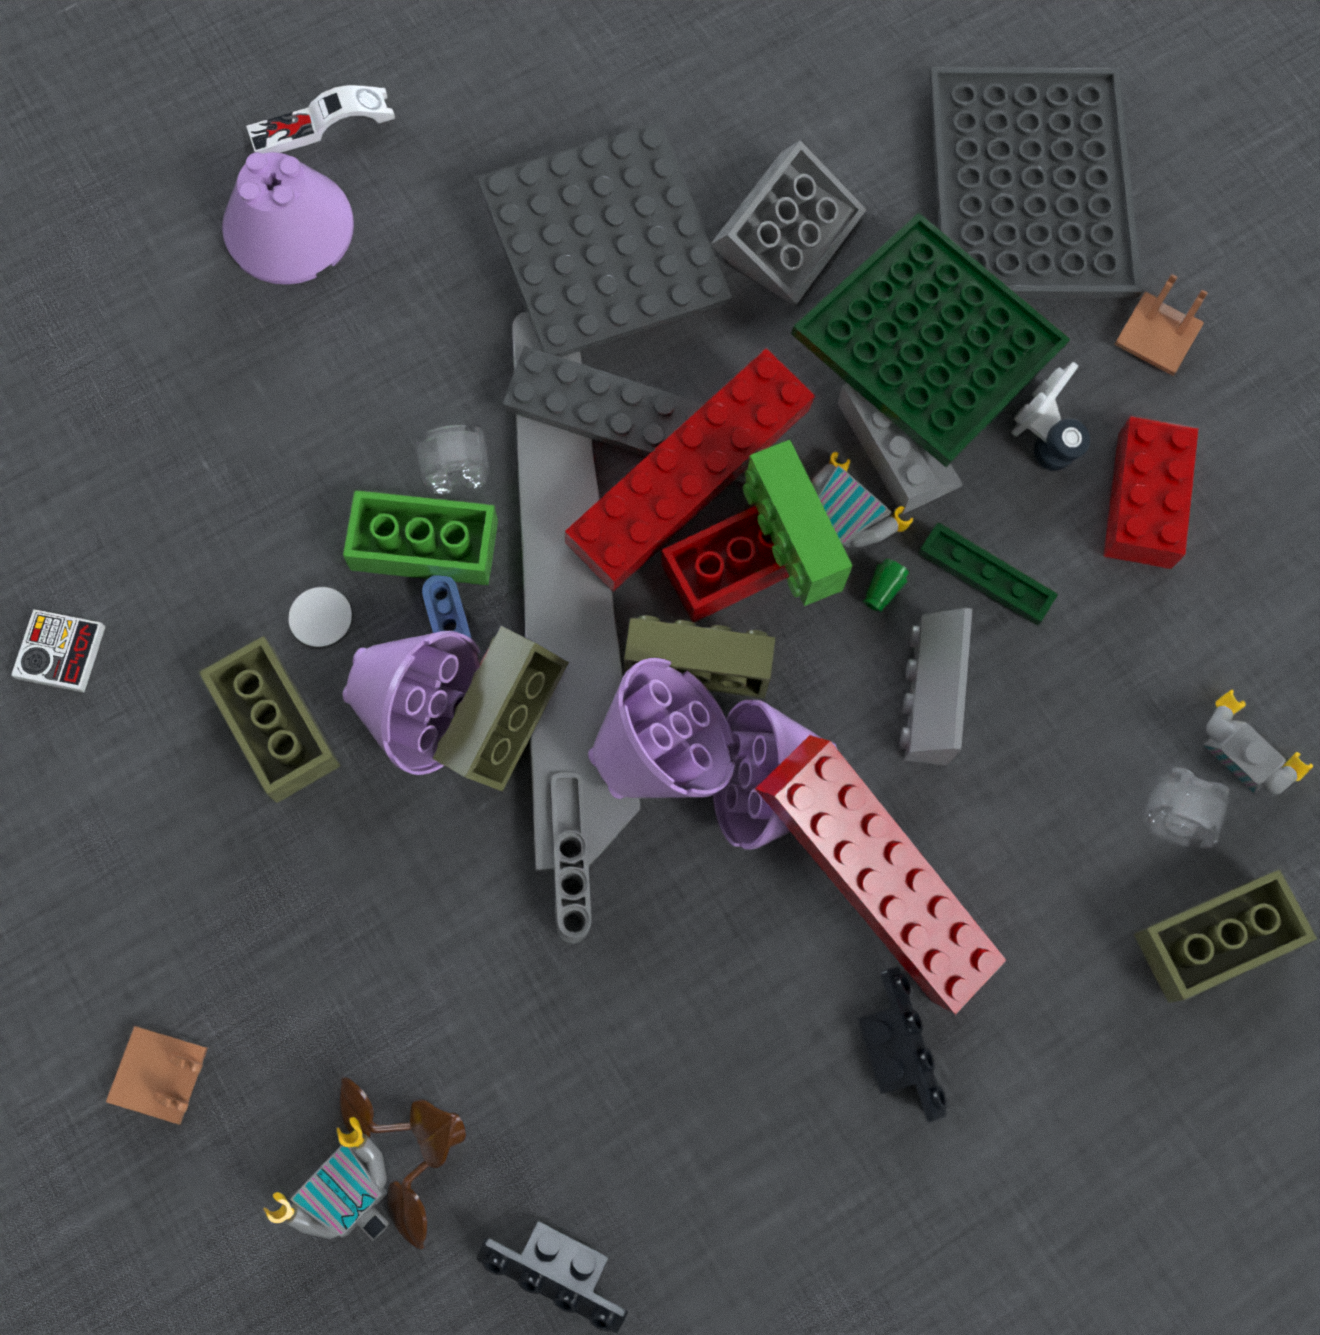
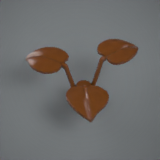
(435, 1135)

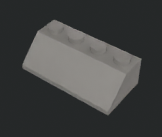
(903, 465)
(937, 687)

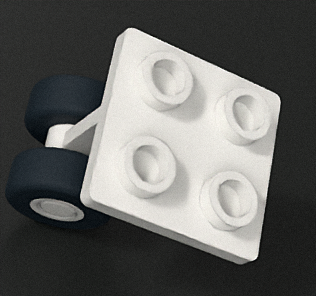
(1058, 439)

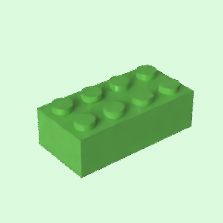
(796, 523)
(421, 537)

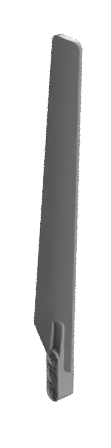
(574, 618)

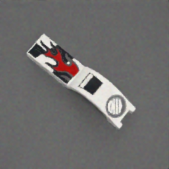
(309, 124)

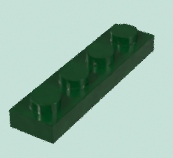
(988, 574)

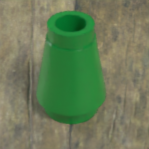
(885, 584)

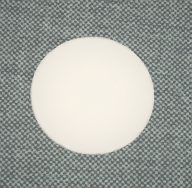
(320, 616)

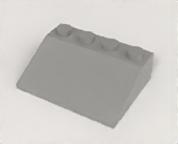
(789, 224)

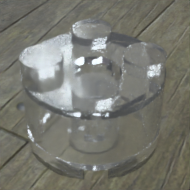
(453, 458)
(1186, 808)

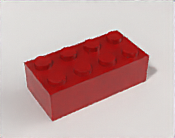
(1151, 492)
(722, 565)

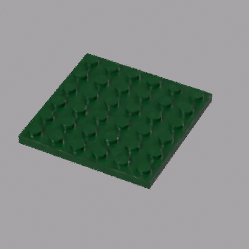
(930, 338)

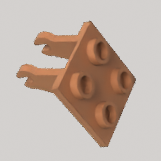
(1161, 332)
(157, 1075)

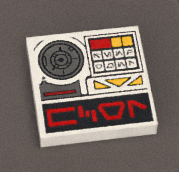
(58, 651)

